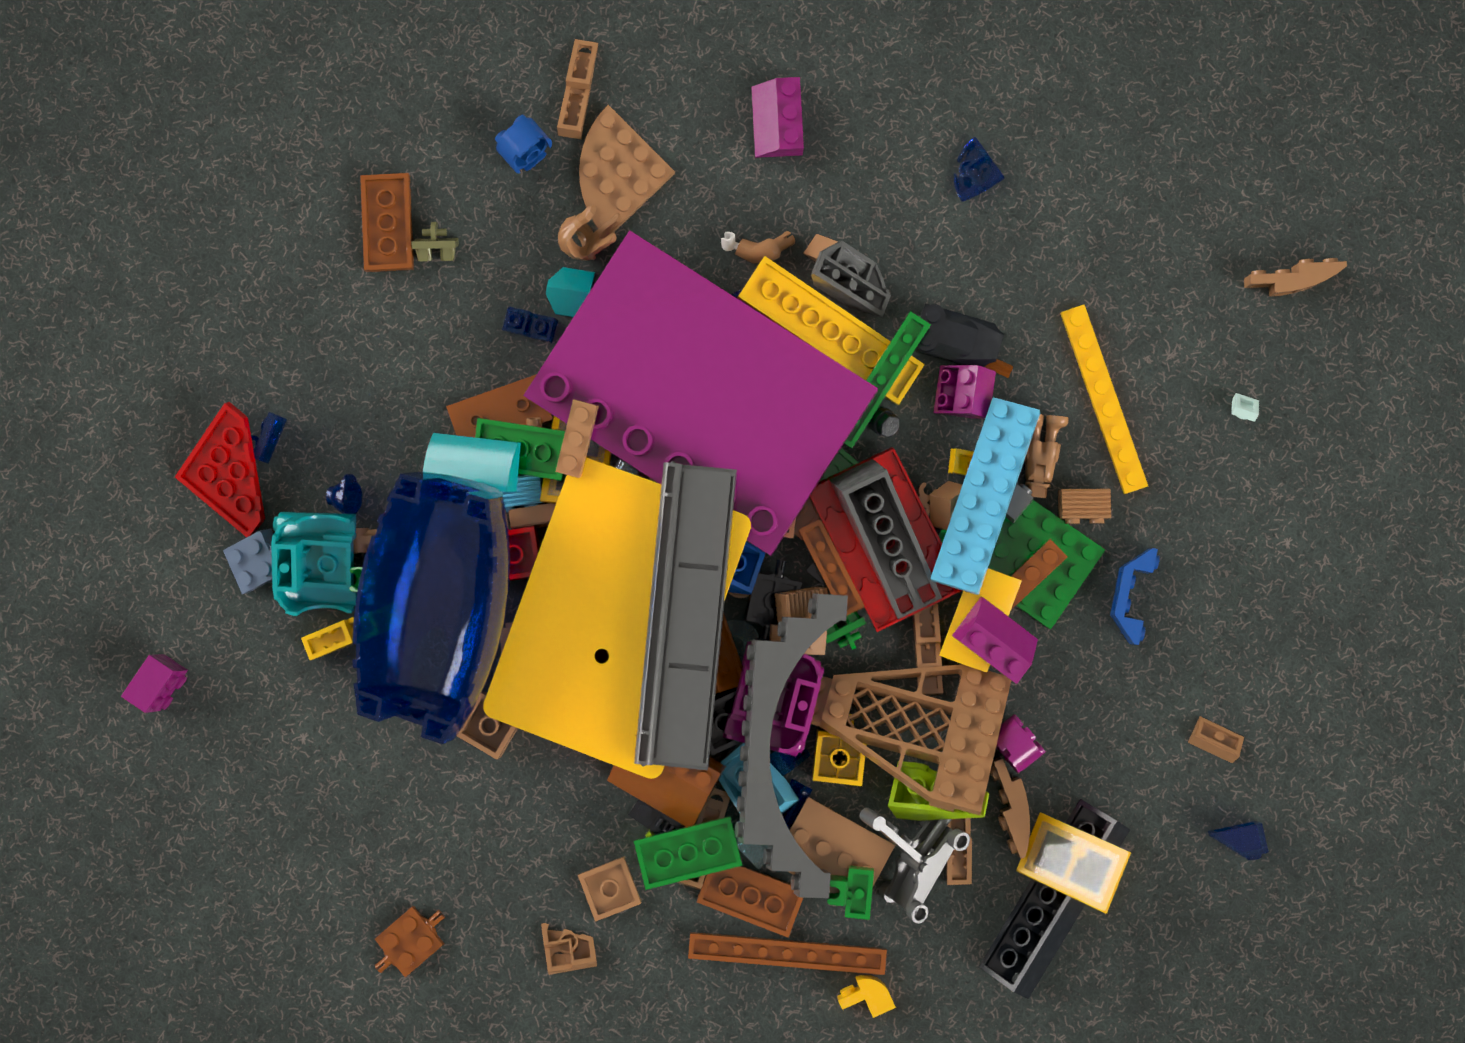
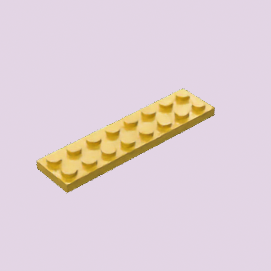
(822, 324)

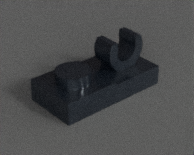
(652, 818)

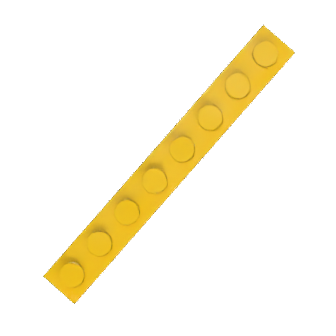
(1104, 399)

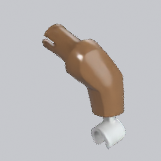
(755, 251)

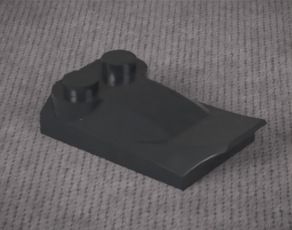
(959, 337)

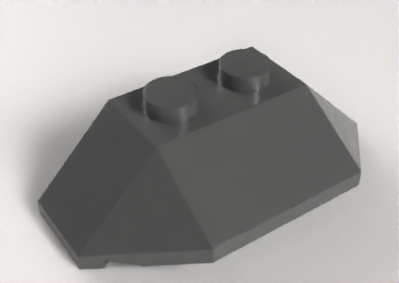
(851, 279)

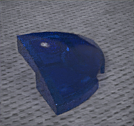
(970, 181)

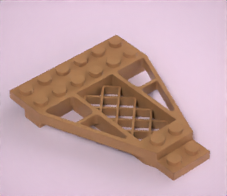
(969, 737)

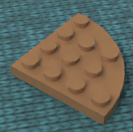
(618, 169)

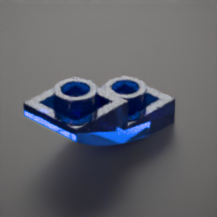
(530, 324)

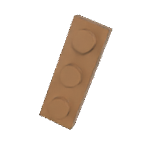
(577, 438)

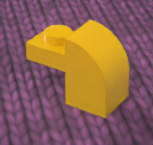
(872, 991)

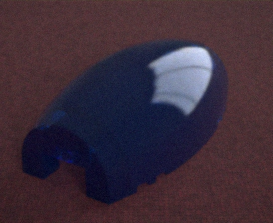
(431, 602)

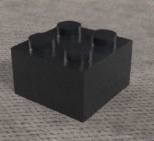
(722, 707)

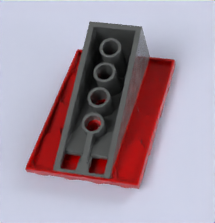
(882, 537)

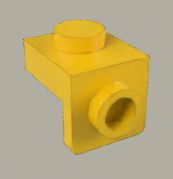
(959, 461)

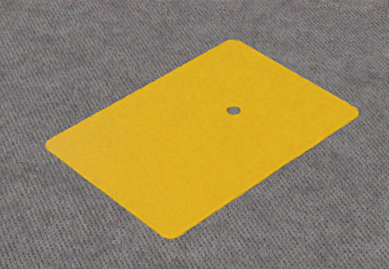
(584, 597)

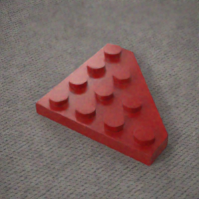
(225, 471)

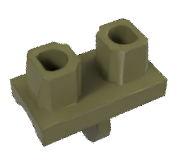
(424, 245)

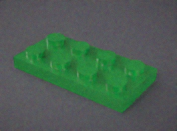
(538, 447)
(687, 852)

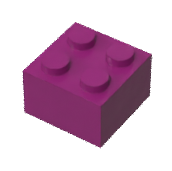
(155, 683)

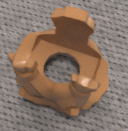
(591, 241)

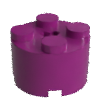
(1017, 744)

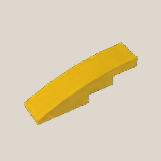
(329, 639)

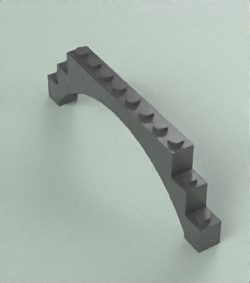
(758, 807)

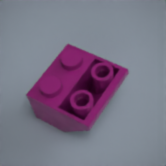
(964, 391)

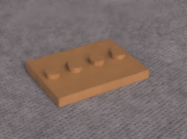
(838, 842)

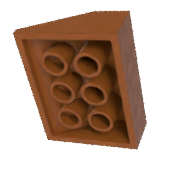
(675, 792)

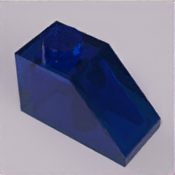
(1243, 839)

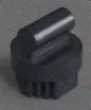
(884, 422)

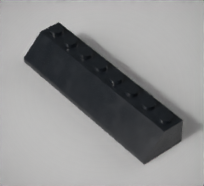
(1043, 916)

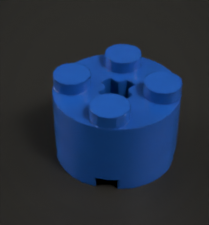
(522, 144)

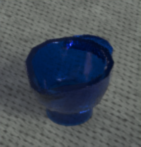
(346, 495)

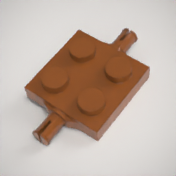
(409, 941)

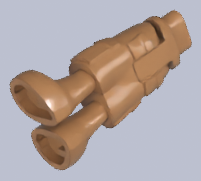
(1043, 456)

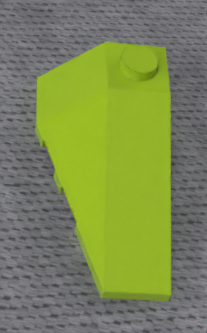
(911, 806)

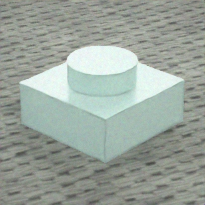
(1245, 407)

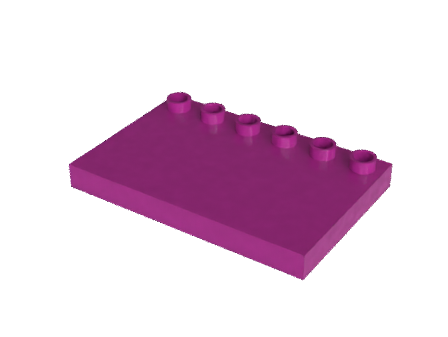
(702, 384)

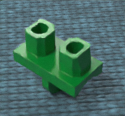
(853, 622)

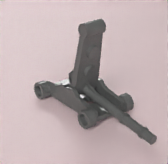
(916, 867)

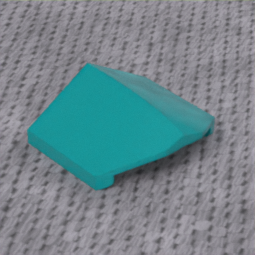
(569, 290)

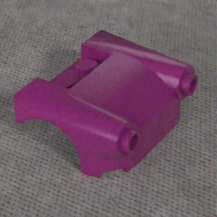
(793, 710)

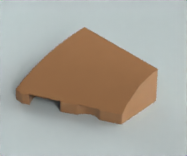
(576, 949)

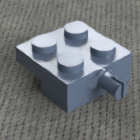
(251, 560)

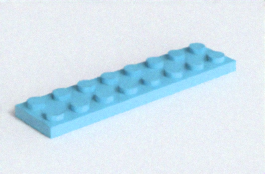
(985, 496)

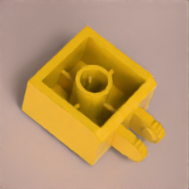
(824, 767)

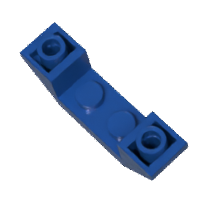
(1131, 628)

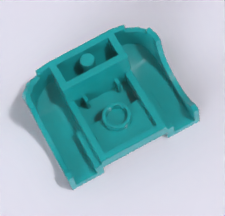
(313, 561)

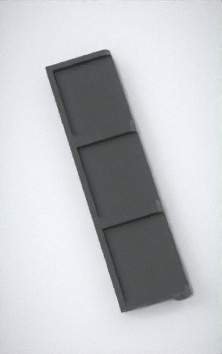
(685, 616)

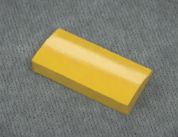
(999, 591)

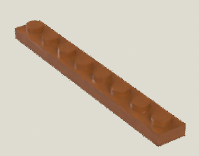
(787, 953)

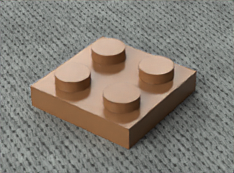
(609, 888)

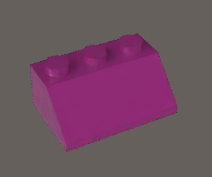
(778, 118)
(997, 640)

